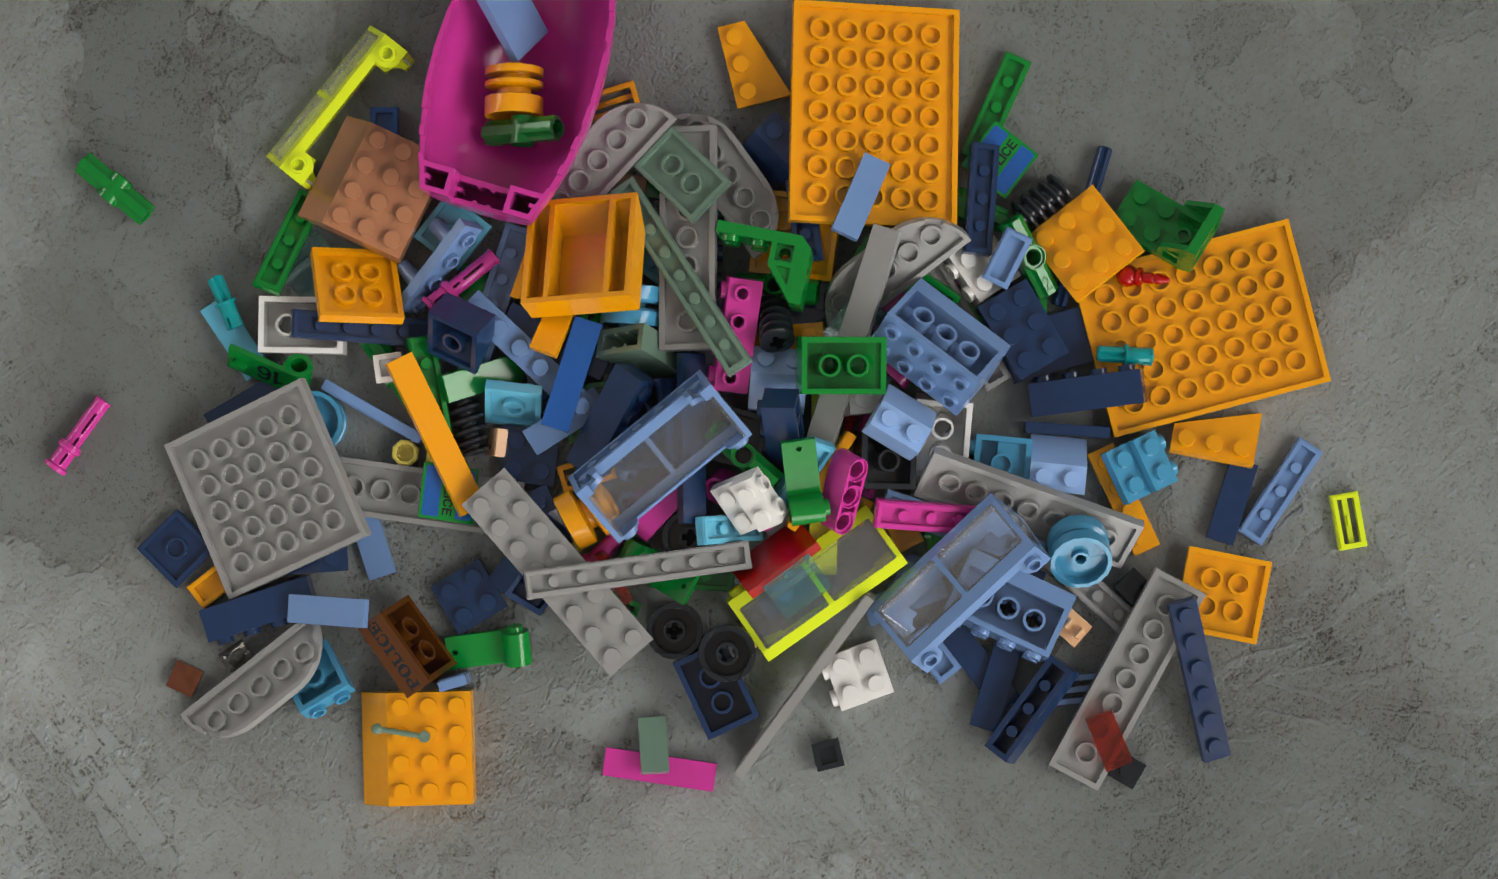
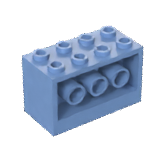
(940, 346)
(1026, 598)

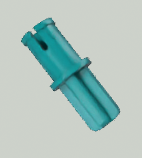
(225, 302)
(1125, 355)

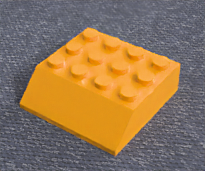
(584, 256)
(416, 772)

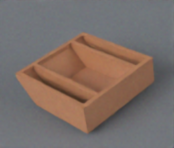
(369, 189)

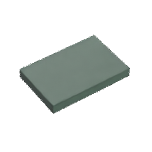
(682, 174)

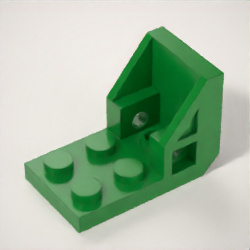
(1168, 228)
(790, 274)

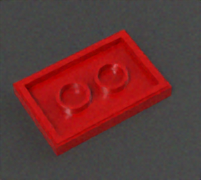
(775, 557)

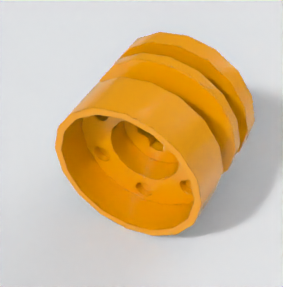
(514, 87)
(578, 519)

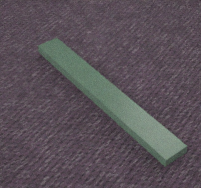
(688, 286)

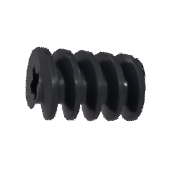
(1041, 200)
(775, 324)
(468, 426)

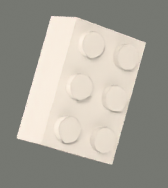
(275, 328)

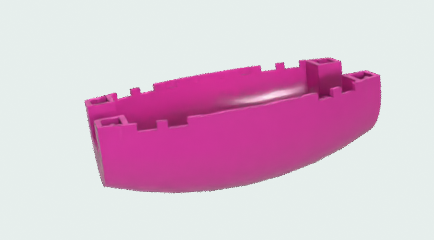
(509, 179)

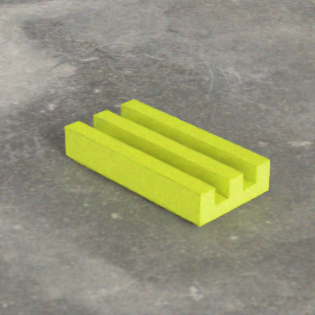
(1346, 515)

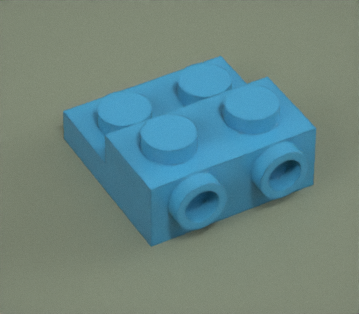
(1003, 453)
(1140, 467)
(327, 686)

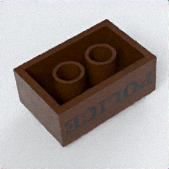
(407, 646)

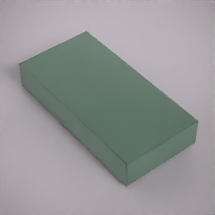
(653, 745)

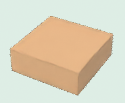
(498, 442)

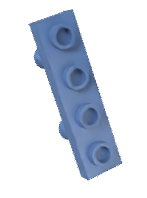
(441, 262)

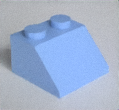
(772, 371)
(900, 423)
(1059, 463)

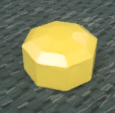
(405, 452)

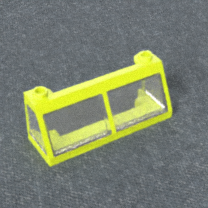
(370, 51)
(849, 562)

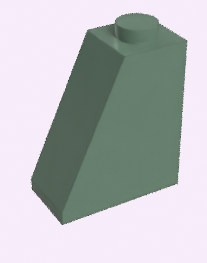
(638, 346)

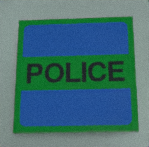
(1014, 157)
(435, 500)

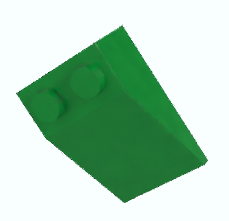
(841, 365)

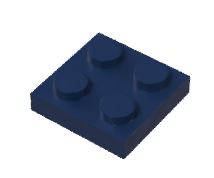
(523, 461)
(469, 596)

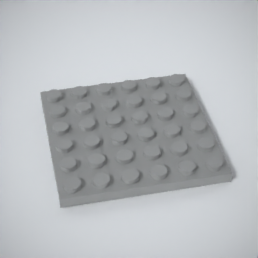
(267, 488)

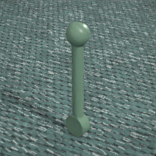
(424, 736)

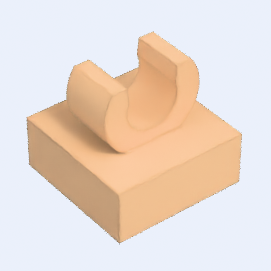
(1074, 628)

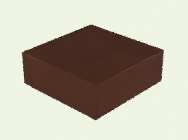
(185, 678)

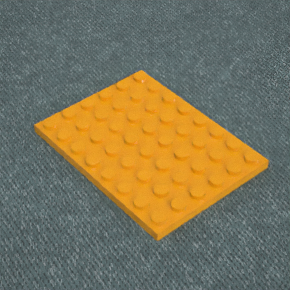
(880, 87)
(1217, 333)

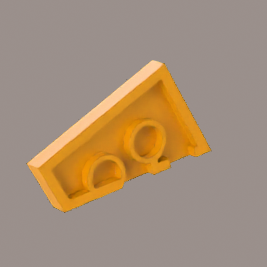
(749, 68)
(1218, 439)

